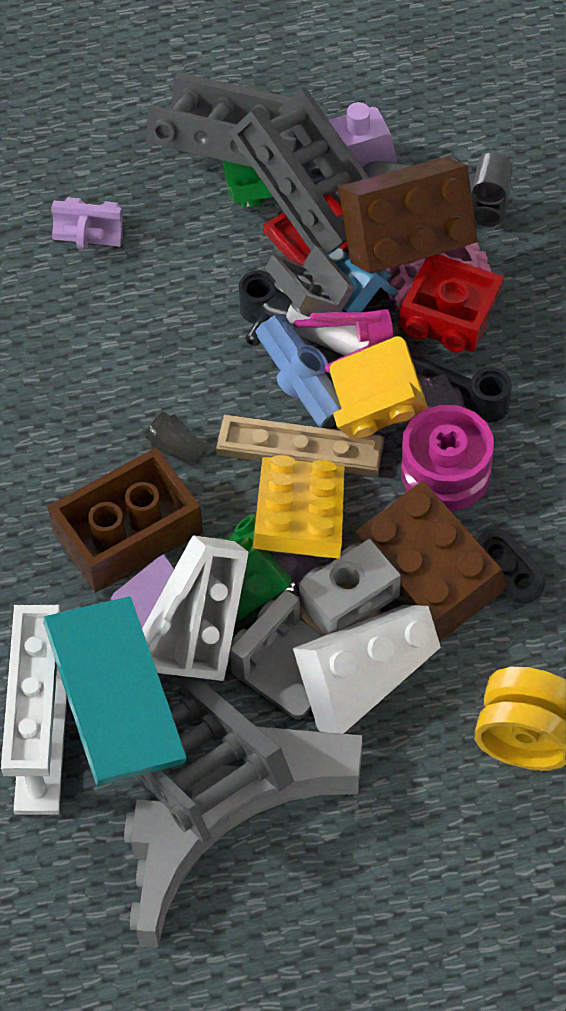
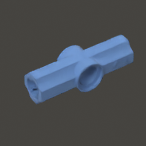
(300, 369)

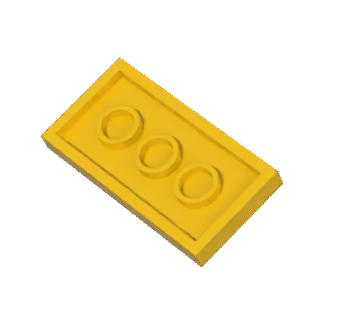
(300, 507)

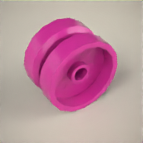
(450, 453)

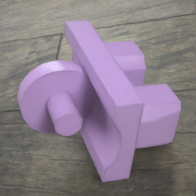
(87, 222)

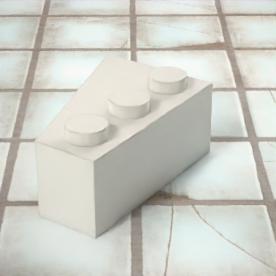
(198, 610)
(363, 664)

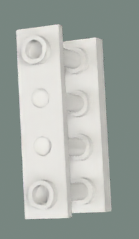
(34, 715)

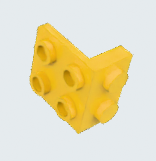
(376, 388)

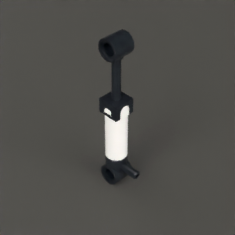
(262, 300)

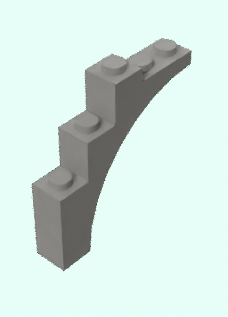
(319, 765)

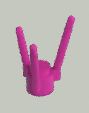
(370, 326)

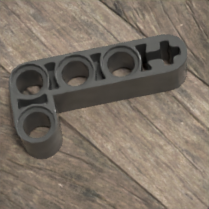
(488, 186)

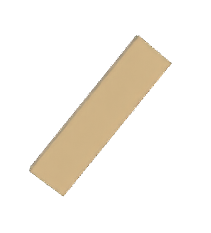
(262, 438)

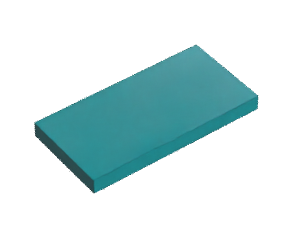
(114, 691)

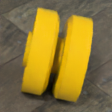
(524, 719)

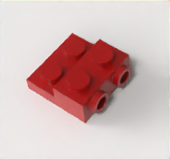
(450, 303)

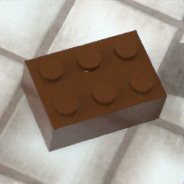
(408, 214)
(125, 519)
(435, 557)

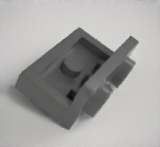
(311, 286)

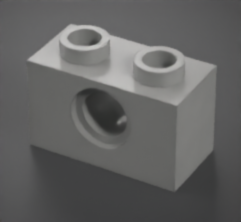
(338, 608)

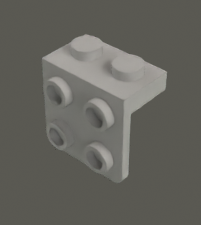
(266, 657)

